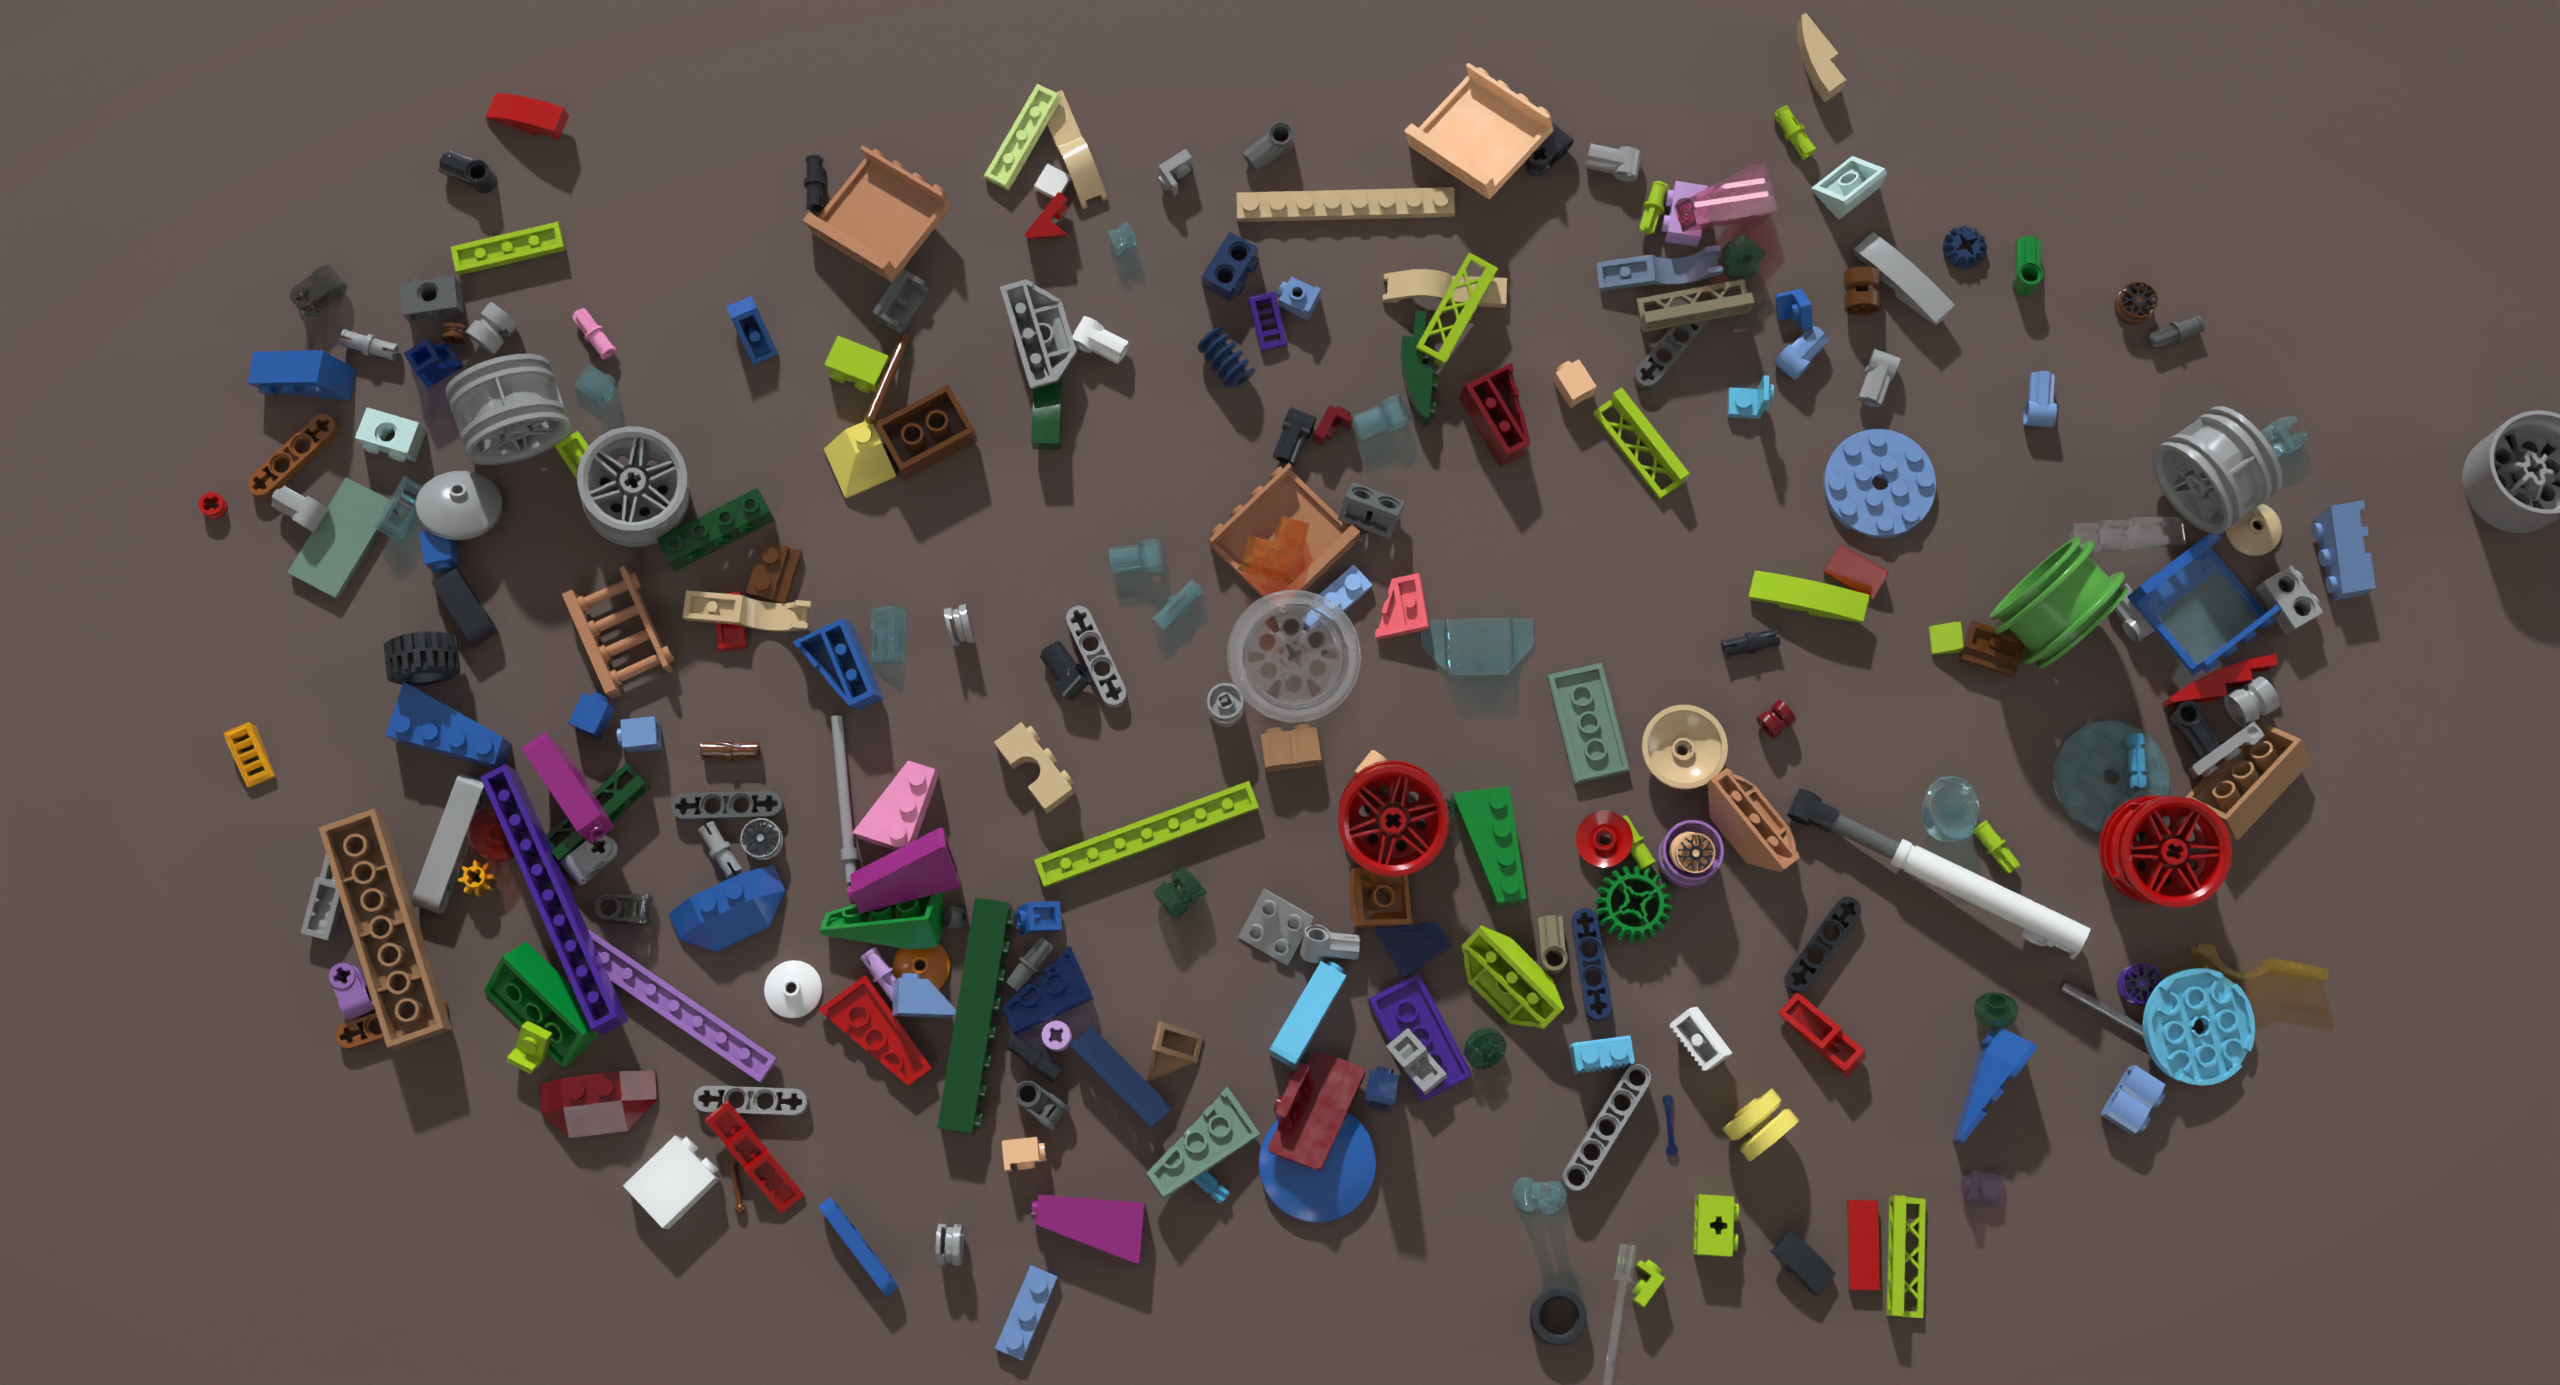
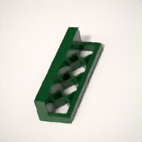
(615, 807)

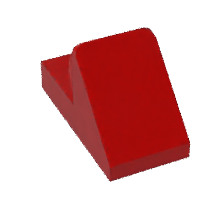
(1043, 226)

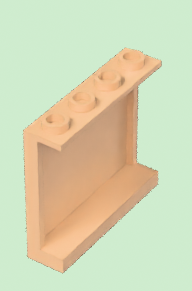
(1481, 132)

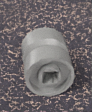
(491, 328)
(2251, 702)
(1225, 704)

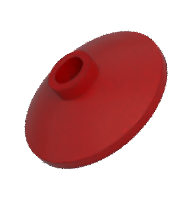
(1590, 834)

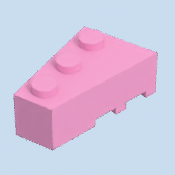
(900, 809)

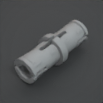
(369, 345)
(720, 850)

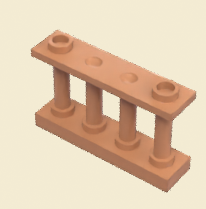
(591, 630)

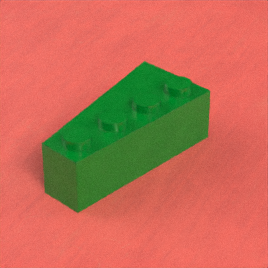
(1492, 834)

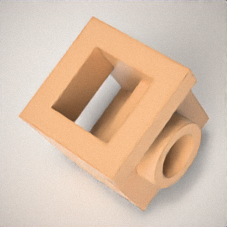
(1023, 1153)

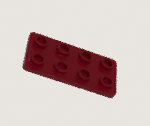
(1314, 1109)

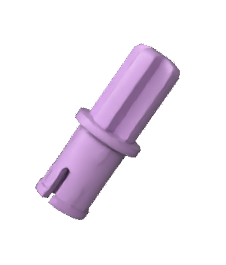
(880, 971)

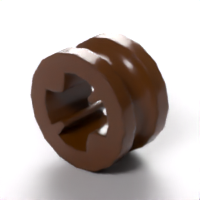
(455, 333)

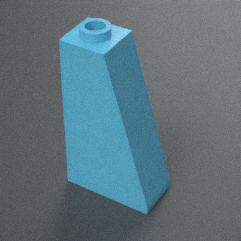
(1308, 1014)

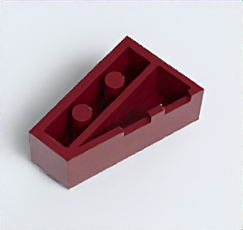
(1497, 414)

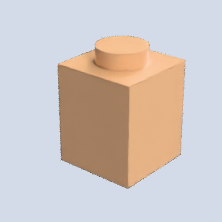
(1574, 382)

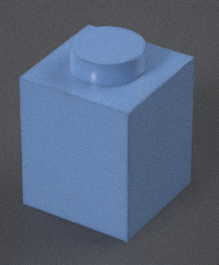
(640, 734)

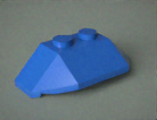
(730, 909)

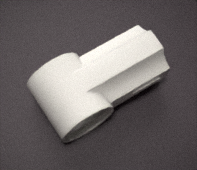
(1093, 337)

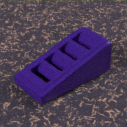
(1262, 299)

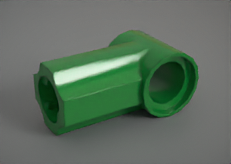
(2027, 264)

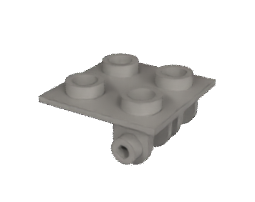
(1275, 926)

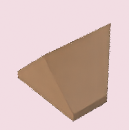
(1173, 1050)

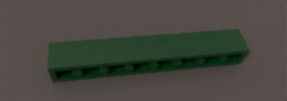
(975, 1016)

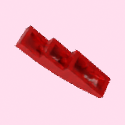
(2214, 685)
(754, 1157)

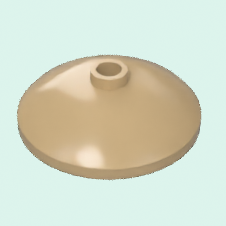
(1697, 733)

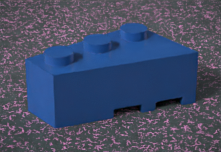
(301, 374)
(842, 661)

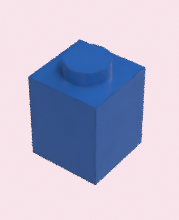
(438, 553)
(592, 714)

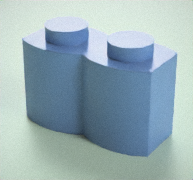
(2133, 1100)

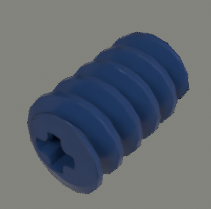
(1223, 359)

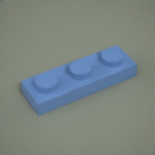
(1026, 1312)

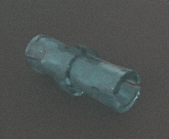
(1177, 605)

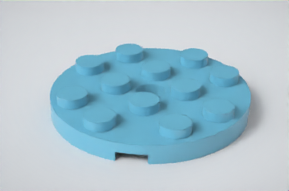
(2226, 1031)

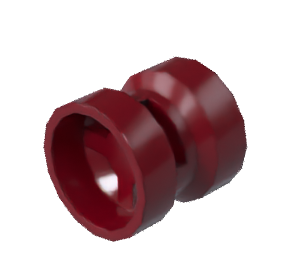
(1776, 719)

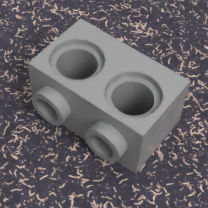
(2297, 595)

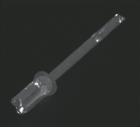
(1623, 1275)

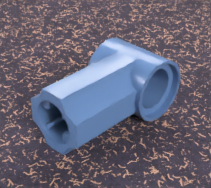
(1797, 357)
(2040, 407)

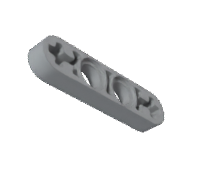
(1094, 657)
(751, 1097)

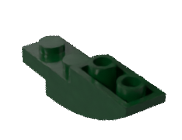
(1417, 372)

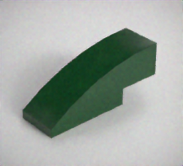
(1047, 416)

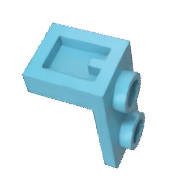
(1750, 402)

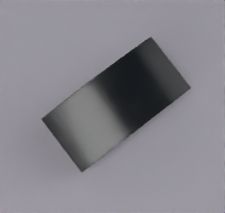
(1804, 1262)

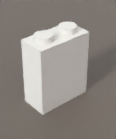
(672, 1181)

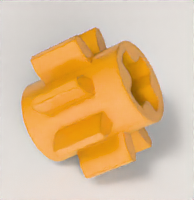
(468, 878)

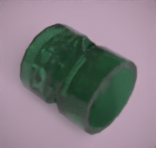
(1169, 894)

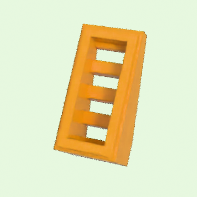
(240, 732)

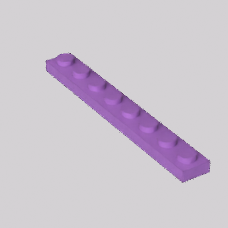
(684, 1011)

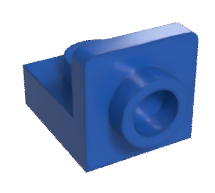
(1796, 306)
(1038, 917)

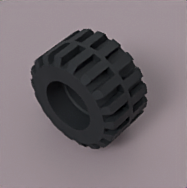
(421, 658)

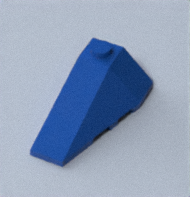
(1997, 1062)

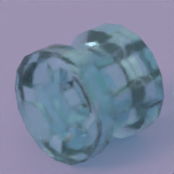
(1122, 238)

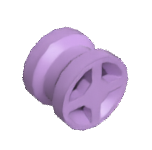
(1059, 1040)

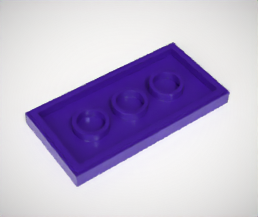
(1412, 1007)

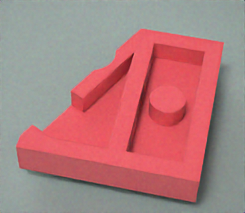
(1404, 609)

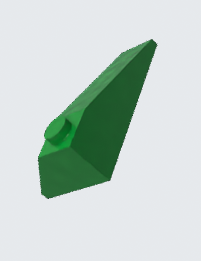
(901, 925)

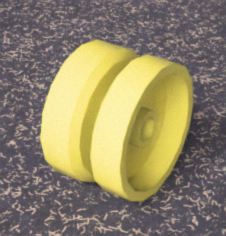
(1763, 1127)

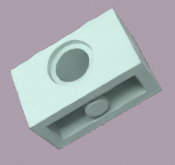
(378, 424)

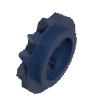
(1963, 258)

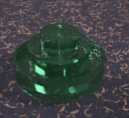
(1996, 1010)
(1484, 1048)

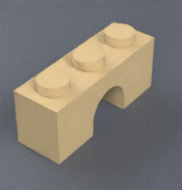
(1021, 746)

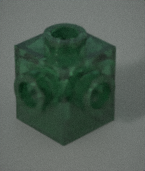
(1741, 258)

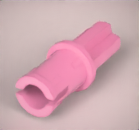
(594, 333)

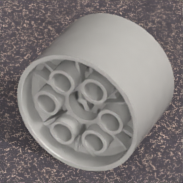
(2491, 485)

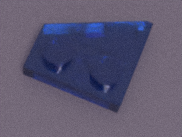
(1413, 945)

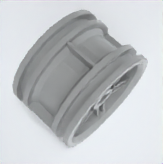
(508, 409)
(639, 446)
(2217, 469)

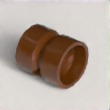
(1862, 293)

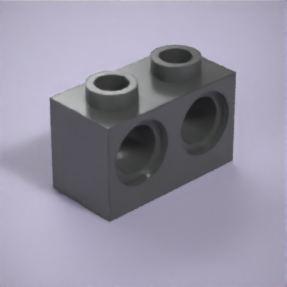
(1371, 510)

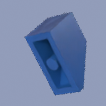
(752, 330)

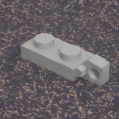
(2248, 736)

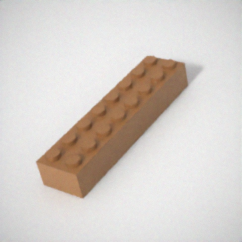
(385, 929)

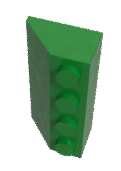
(537, 993)

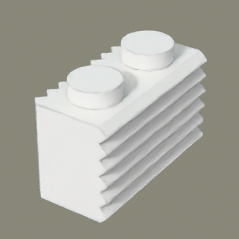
(1700, 1038)

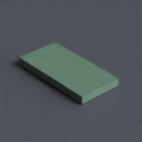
(340, 539)
(1588, 723)

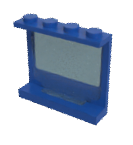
(2200, 607)

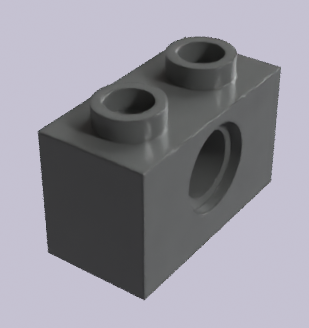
(445, 305)

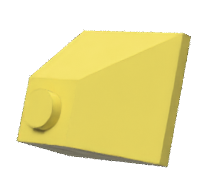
(859, 459)

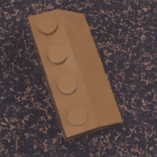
(2252, 779)

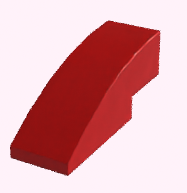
(528, 114)
(1822, 1035)

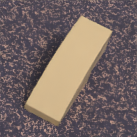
(1819, 59)

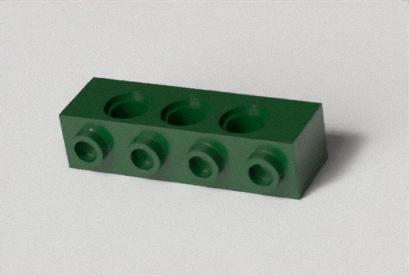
(715, 529)

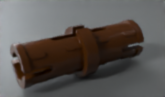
(730, 750)

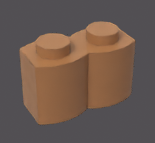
(1290, 748)

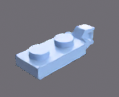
(1344, 591)

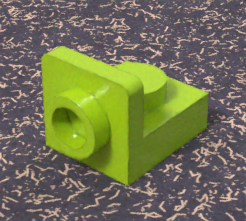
(530, 1047)
(1646, 1288)

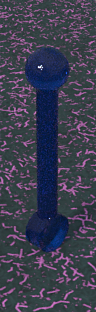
(1671, 1149)

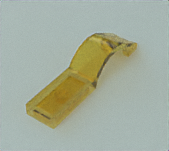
(2208, 957)

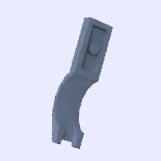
(1658, 271)

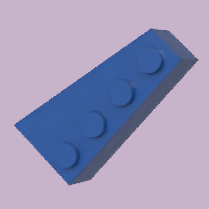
(437, 728)

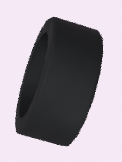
(1580, 1316)

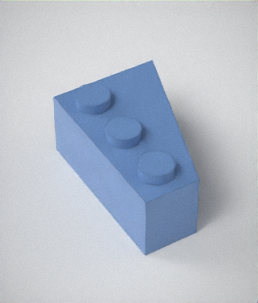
(2343, 550)

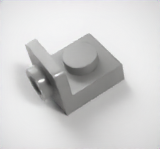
(1175, 167)

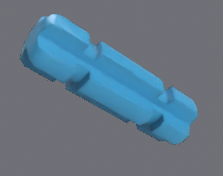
(2136, 761)
(1209, 1185)

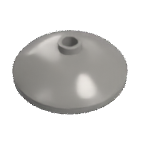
(461, 514)

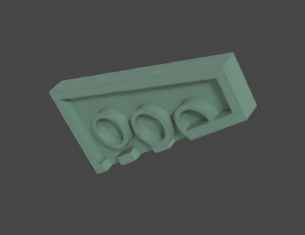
(1210, 1140)

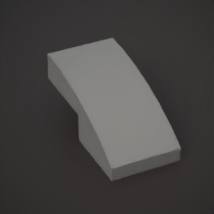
(1416, 1061)

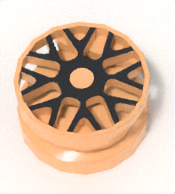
(1691, 852)

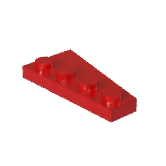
(870, 1023)

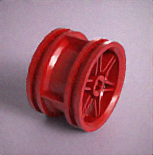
(1421, 844)
(2209, 850)

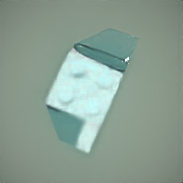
(1478, 644)

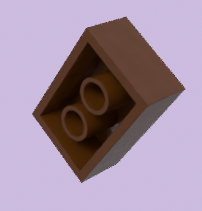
(926, 432)

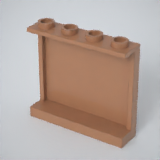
(880, 215)
(1292, 498)

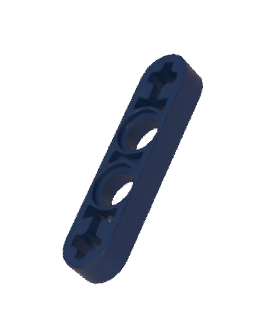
(1587, 964)

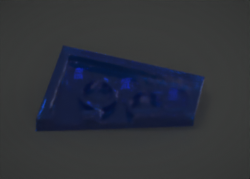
(1049, 995)

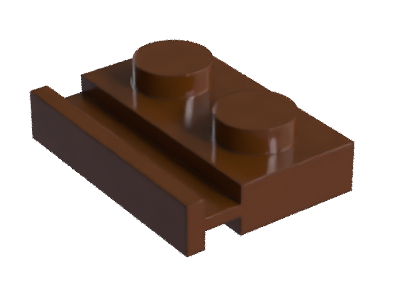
(773, 572)
(1992, 651)

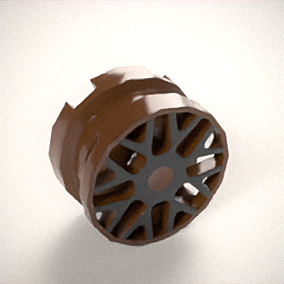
(2136, 302)

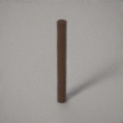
(887, 378)

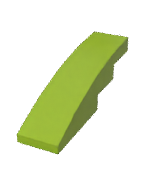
(1809, 596)

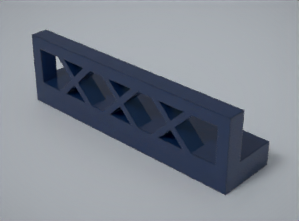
(1121, 1077)

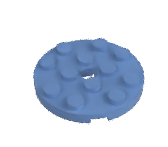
(1875, 511)

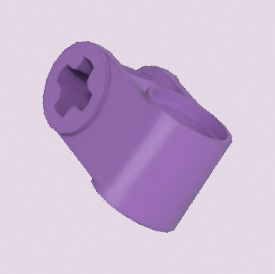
(352, 996)

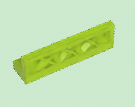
(1466, 314)
(1650, 439)
(1896, 1256)

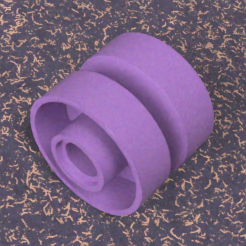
(1684, 878)

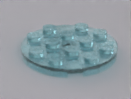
(2082, 766)

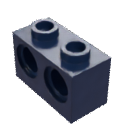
(1224, 264)

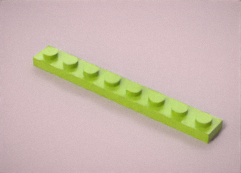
(1146, 834)

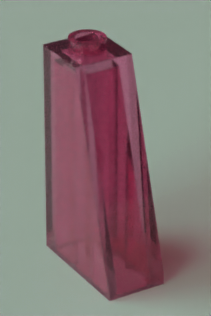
(1733, 200)

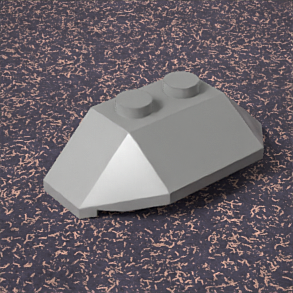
(1039, 332)

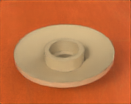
(2252, 541)

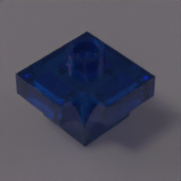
(433, 361)

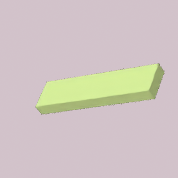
(1022, 137)

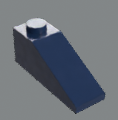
(1381, 1089)

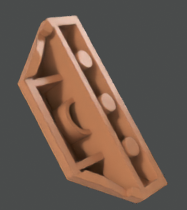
(1750, 822)

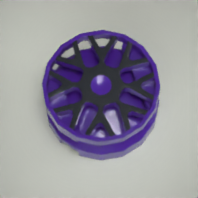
(2138, 983)

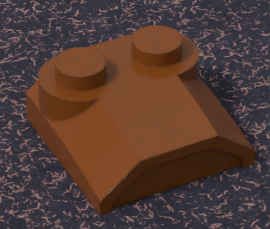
(1378, 899)

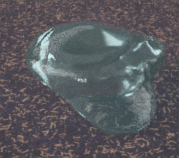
(1950, 809)

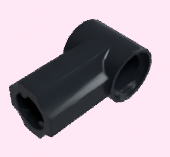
(467, 171)
(1296, 429)
(1069, 675)
(2195, 731)

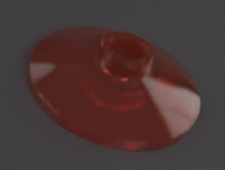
(484, 826)

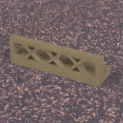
(1694, 311)

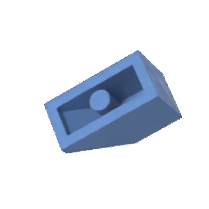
(919, 998)

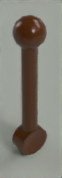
(739, 1208)

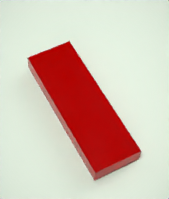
(1863, 1245)

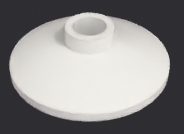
(803, 999)

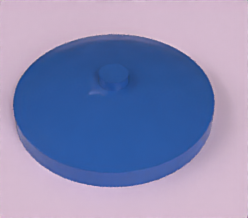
(1322, 1193)

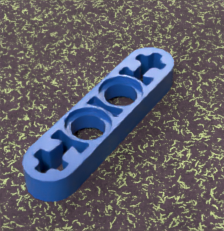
(858, 1246)

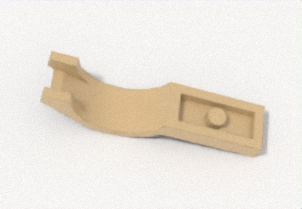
(1075, 153)
(1436, 284)
(746, 611)

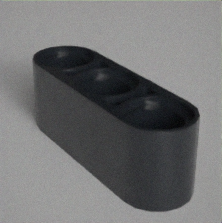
(464, 606)

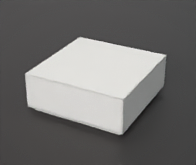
(1052, 181)

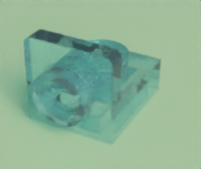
(596, 385)

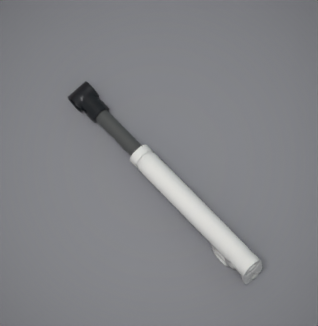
(2040, 923)

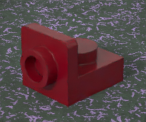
(1327, 426)

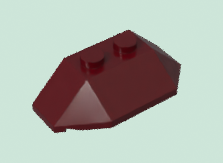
(598, 1102)

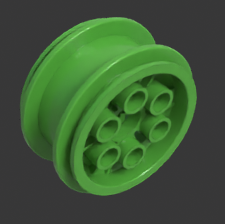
(2059, 603)

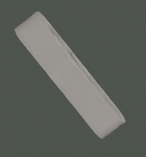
(449, 845)
(1615, 1117)

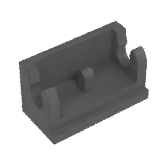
(901, 301)

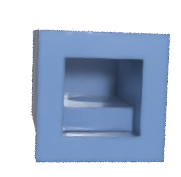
(1299, 306)

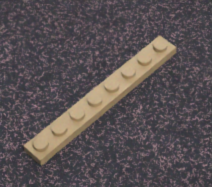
(1345, 204)

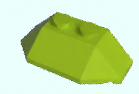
(1510, 979)

